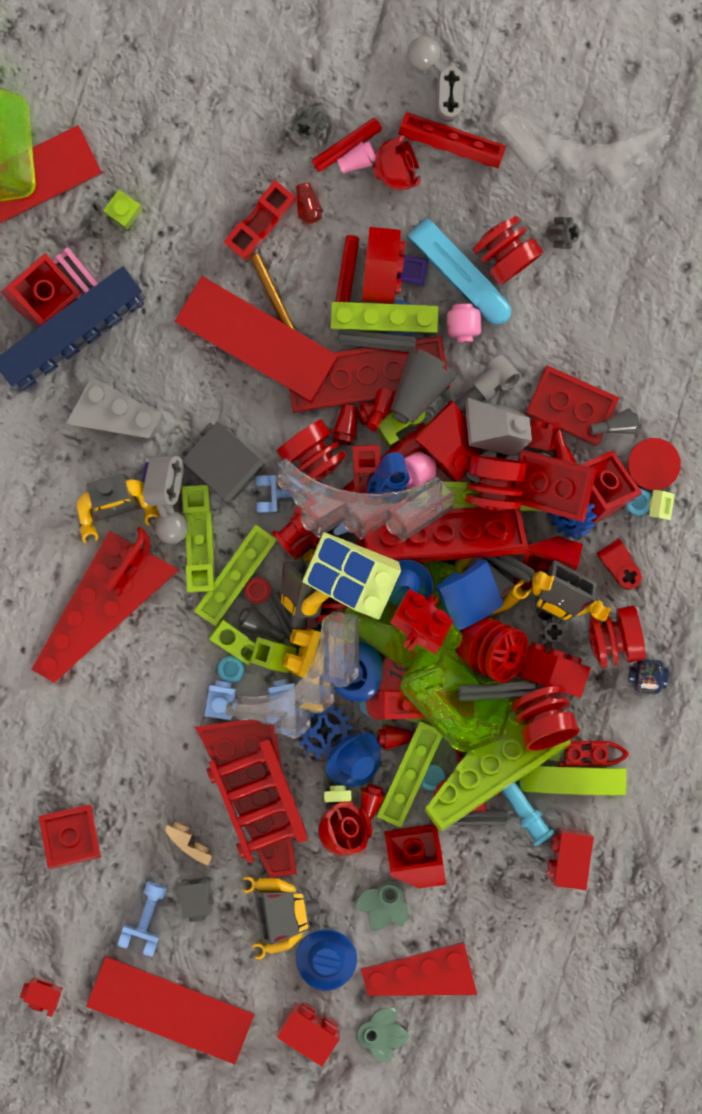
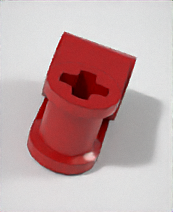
(617, 560)

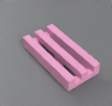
(60, 259)

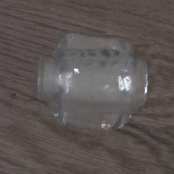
(371, 863)

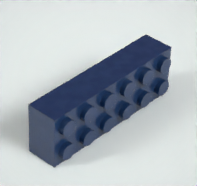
(70, 329)

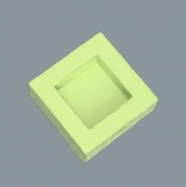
(661, 504)
(337, 794)

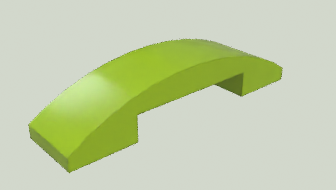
(199, 538)
(575, 780)

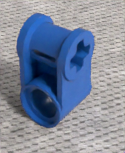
(390, 475)

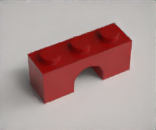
(261, 221)

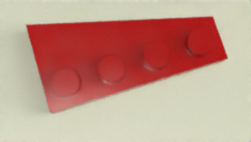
(426, 973)

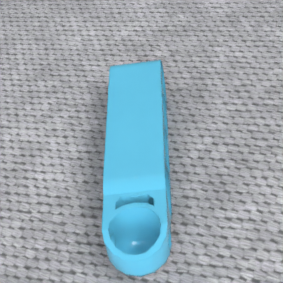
(460, 272)

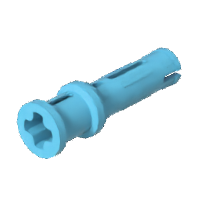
(530, 818)

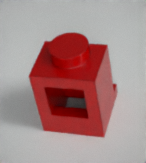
(543, 436)
(41, 995)

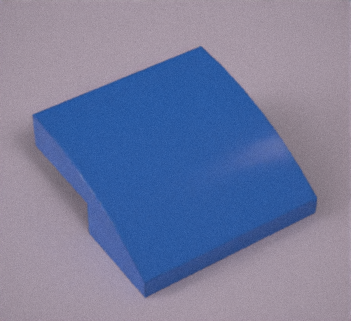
(470, 595)

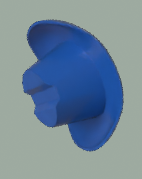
(413, 577)
(369, 676)
(354, 760)
(326, 959)

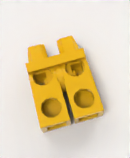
(309, 643)

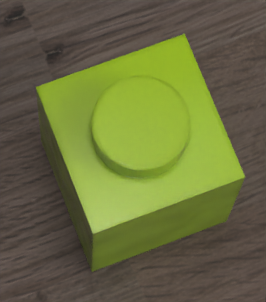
(123, 210)
(271, 654)

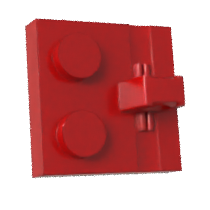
(69, 836)

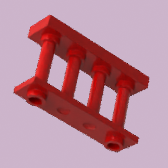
(284, 804)

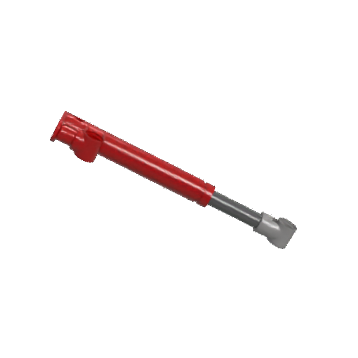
(498, 376)

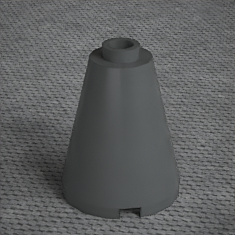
(419, 385)

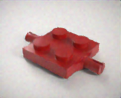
(421, 621)

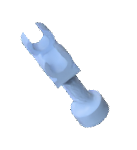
(277, 493)
(154, 892)

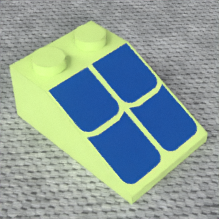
(352, 575)

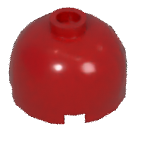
(396, 164)
(344, 829)

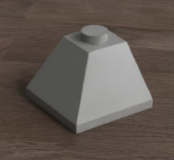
(496, 427)

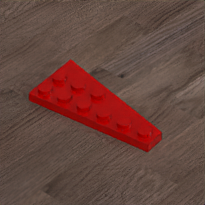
(96, 610)
(234, 741)

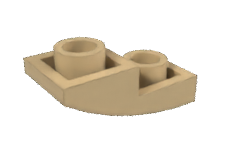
(181, 837)

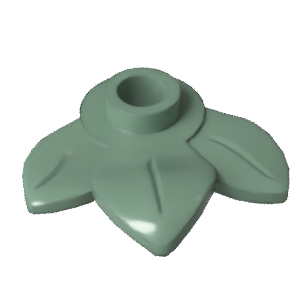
(381, 908)
(386, 1034)

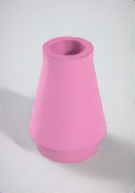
(359, 157)

